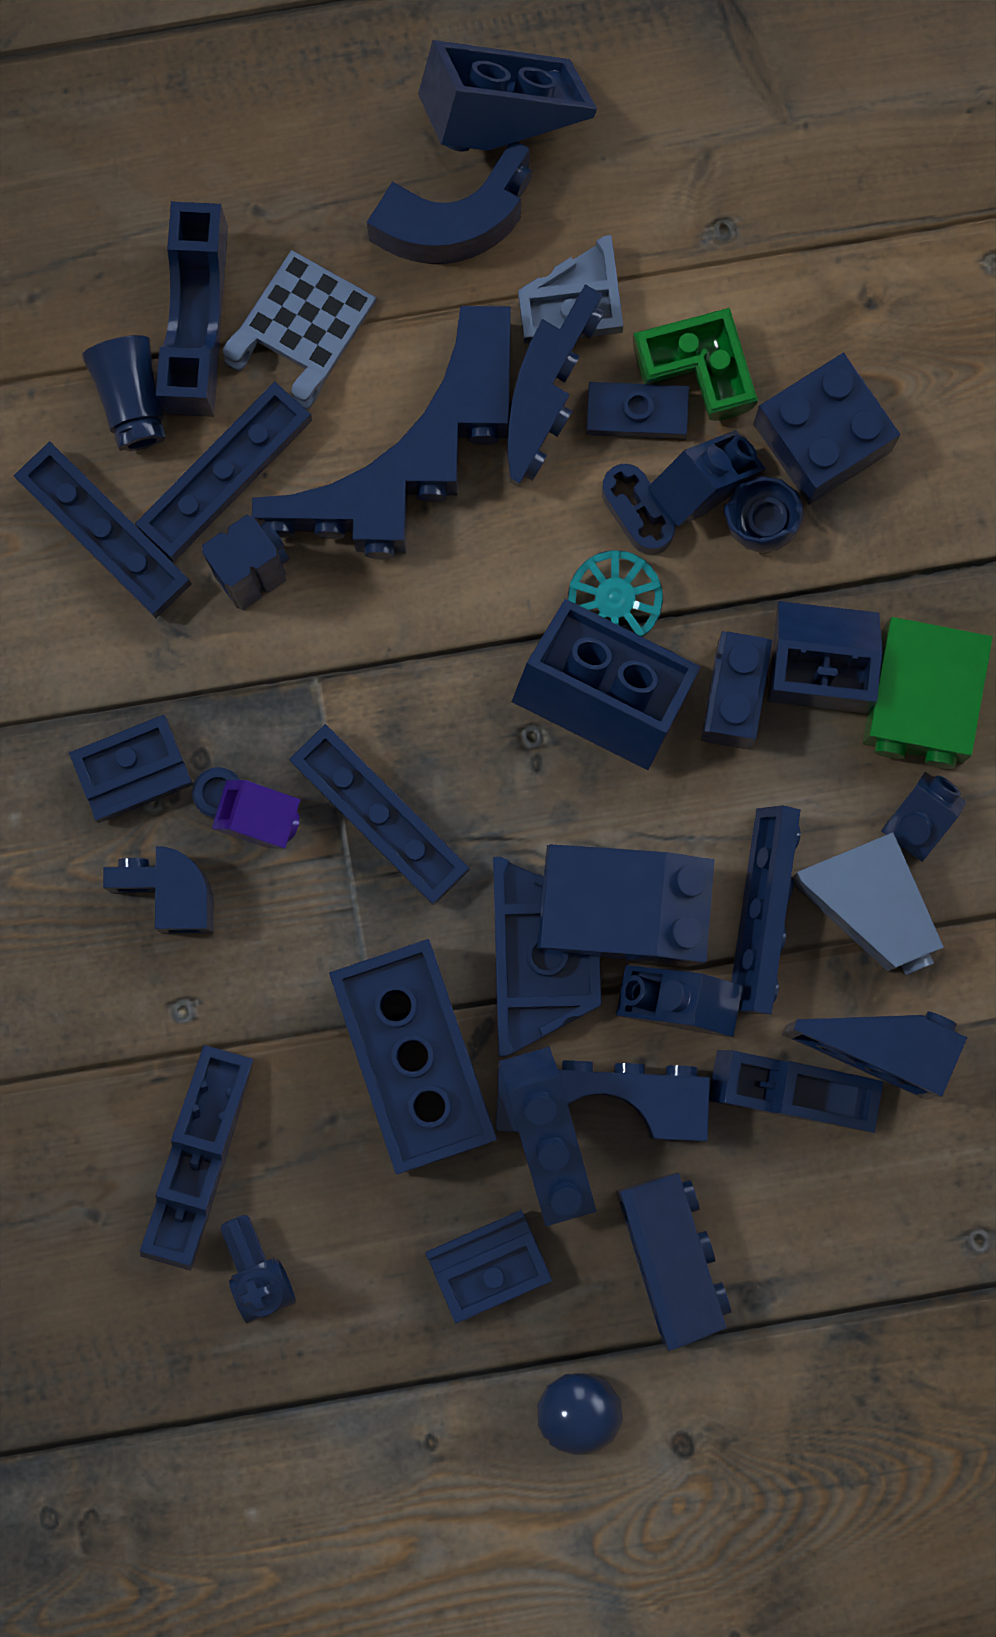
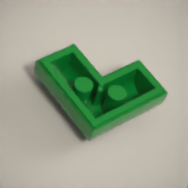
(702, 346)

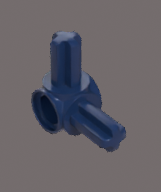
(260, 1283)

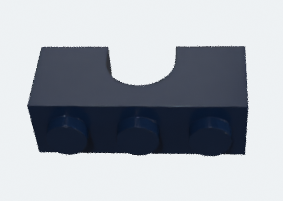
(548, 1136)

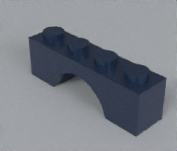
(195, 312)
(669, 1104)

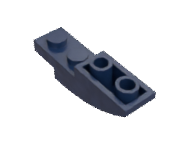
(536, 402)

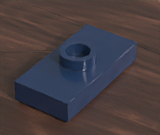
(637, 410)

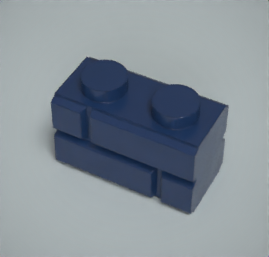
(247, 560)
(736, 690)

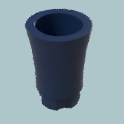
(127, 390)

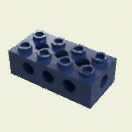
(378, 1046)

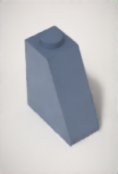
(874, 903)

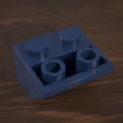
(825, 657)

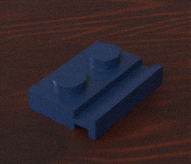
(131, 768)
(488, 1266)

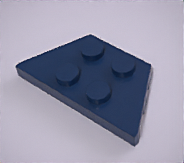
(534, 985)

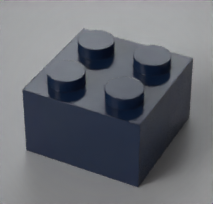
(826, 428)

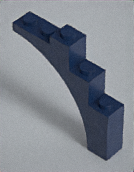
(425, 460)

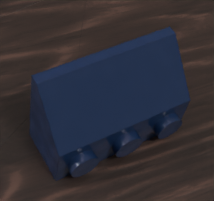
(605, 684)
(674, 1259)

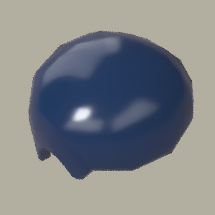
(764, 514)
(579, 1413)

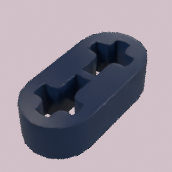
(628, 515)

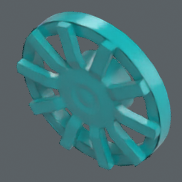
(615, 595)

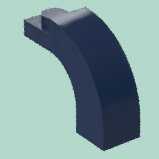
(457, 229)

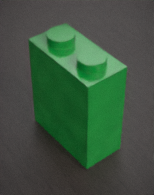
(928, 692)

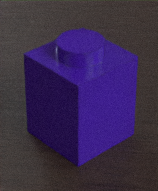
(257, 814)

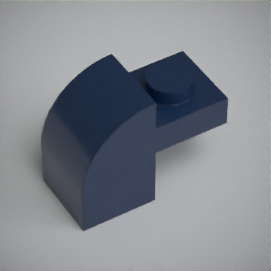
(180, 888)

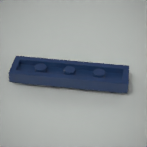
(224, 471)
(102, 529)
(379, 814)
(765, 906)

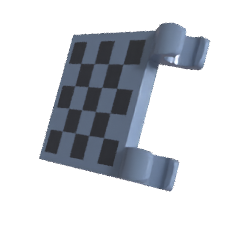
(305, 318)

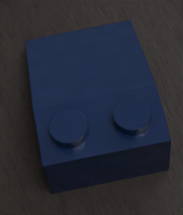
(499, 95)
(626, 904)
(901, 1050)

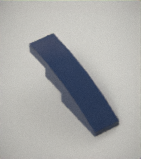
(196, 1157)

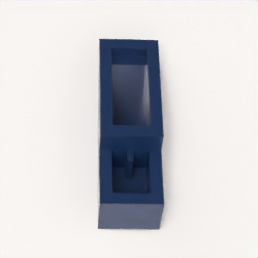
(795, 1090)

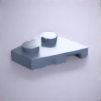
(555, 294)

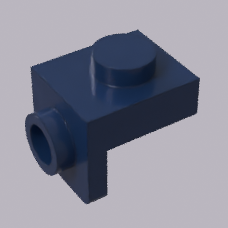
(925, 815)

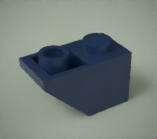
(705, 476)
(680, 1000)

